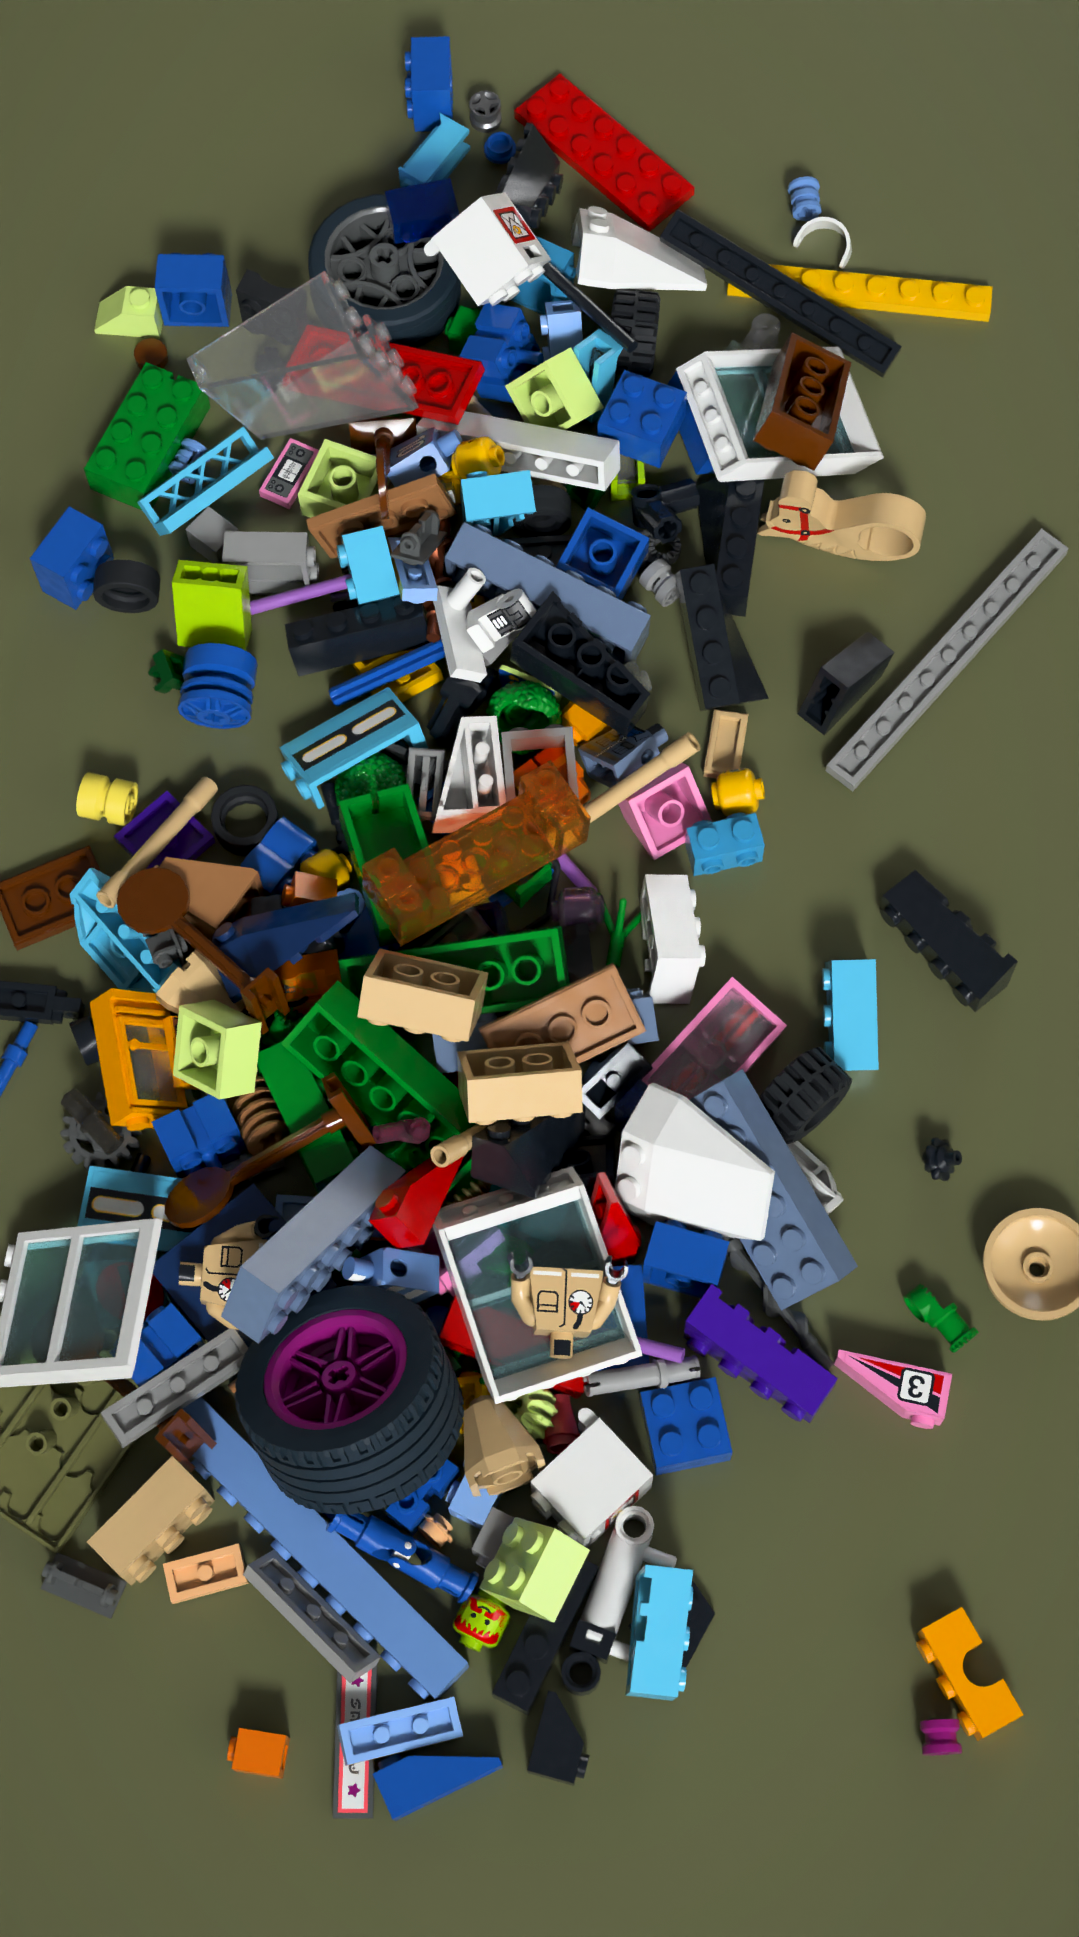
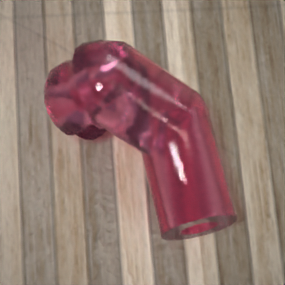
(407, 1130)

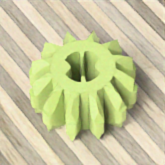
(534, 1411)

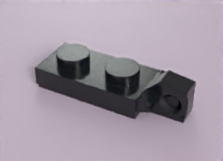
(37, 1003)

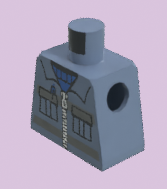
(614, 756)

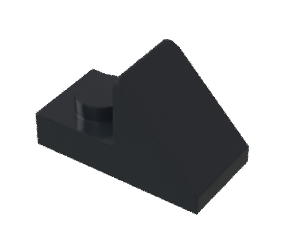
(609, 1081)

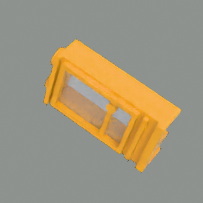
(134, 1058)

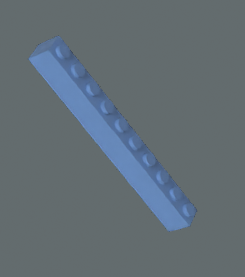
(326, 1559)

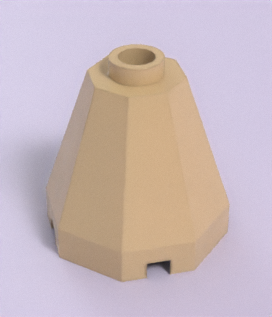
(195, 983)
(497, 1448)

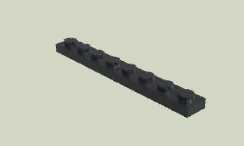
(780, 293)

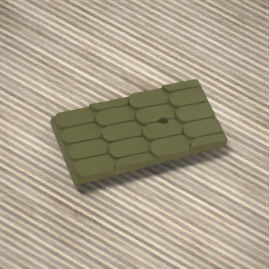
(55, 1456)

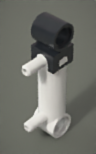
(609, 1597)

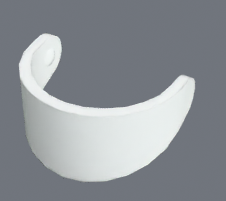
(826, 223)

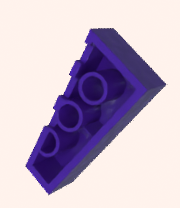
(757, 1356)

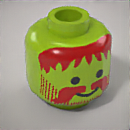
(481, 1621)

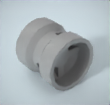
(661, 581)

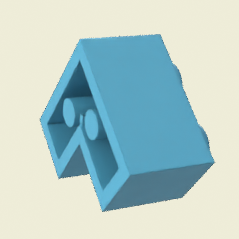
(369, 565)

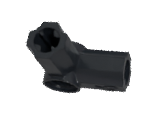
(656, 507)
(460, 700)

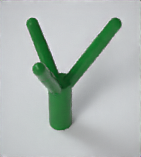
(617, 932)

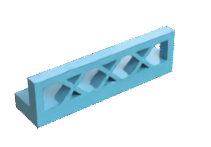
(215, 489)

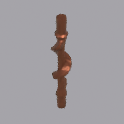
(437, 562)

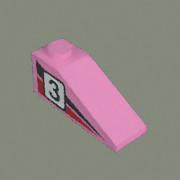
(904, 1388)

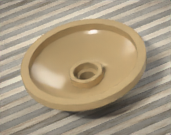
(1039, 1239)

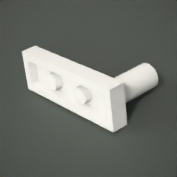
(452, 608)

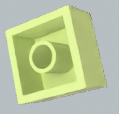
(555, 393)
(337, 479)
(217, 1049)
(534, 1568)

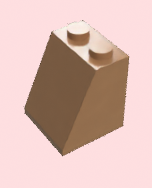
(216, 892)

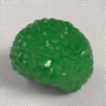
(525, 706)
(369, 776)

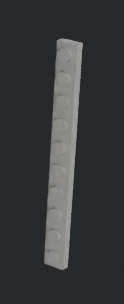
(946, 660)

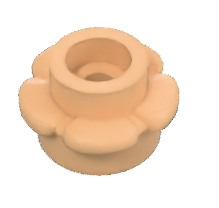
(436, 1530)

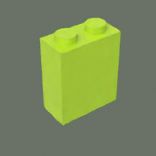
(211, 604)

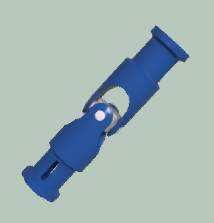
(396, 1548)

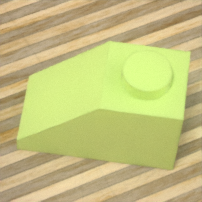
(131, 313)

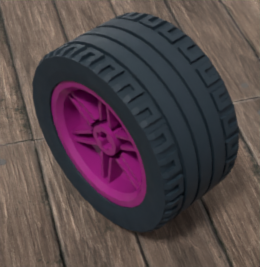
(351, 1400)

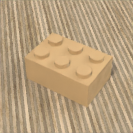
(422, 995)
(519, 1082)
(152, 1522)

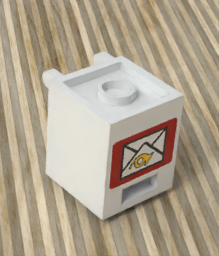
(490, 249)
(590, 1482)

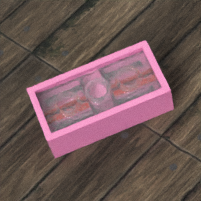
(717, 1042)

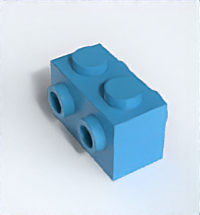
(724, 843)

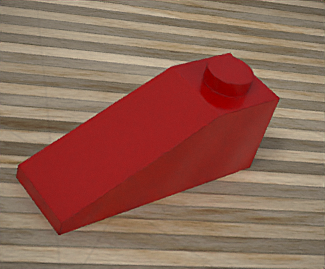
(411, 1204)
(616, 1228)

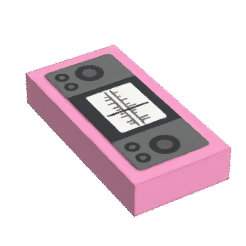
(288, 473)

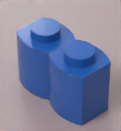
(280, 855)

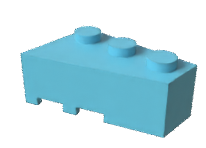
(496, 499)
(851, 1013)
(659, 1632)

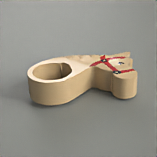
(856, 528)

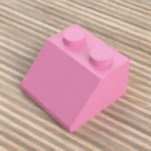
(665, 810)

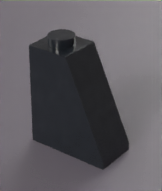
(844, 681)

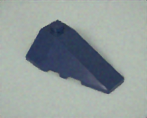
(281, 935)

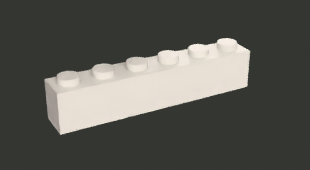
(543, 450)

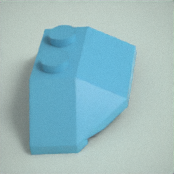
(111, 943)

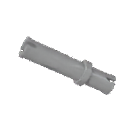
(657, 1374)

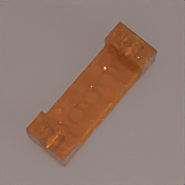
(478, 857)

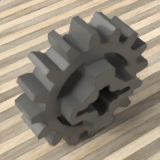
(75, 1136)

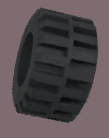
(639, 316)
(805, 1093)

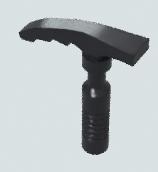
(328, 792)

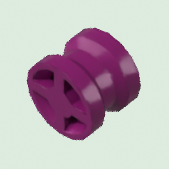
(940, 1737)

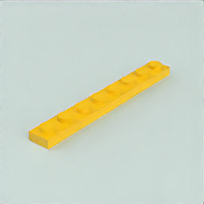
(891, 293)

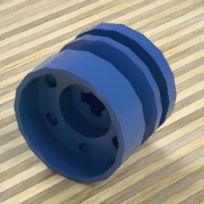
(217, 686)

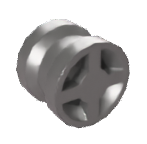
(488, 103)

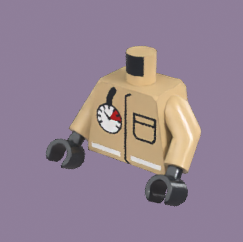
(223, 1262)
(564, 1300)

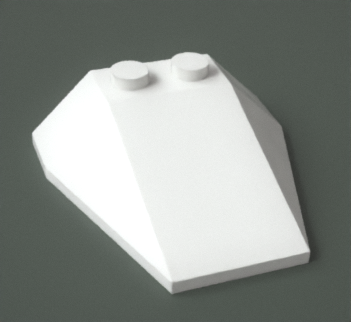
(628, 257)
(690, 1170)

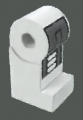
(499, 618)

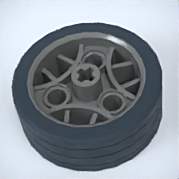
(385, 272)

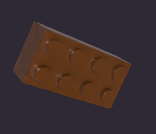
(802, 402)

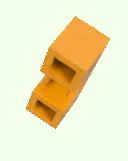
(981, 1708)

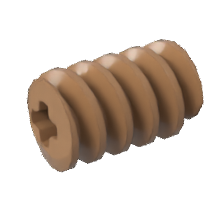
(258, 1118)

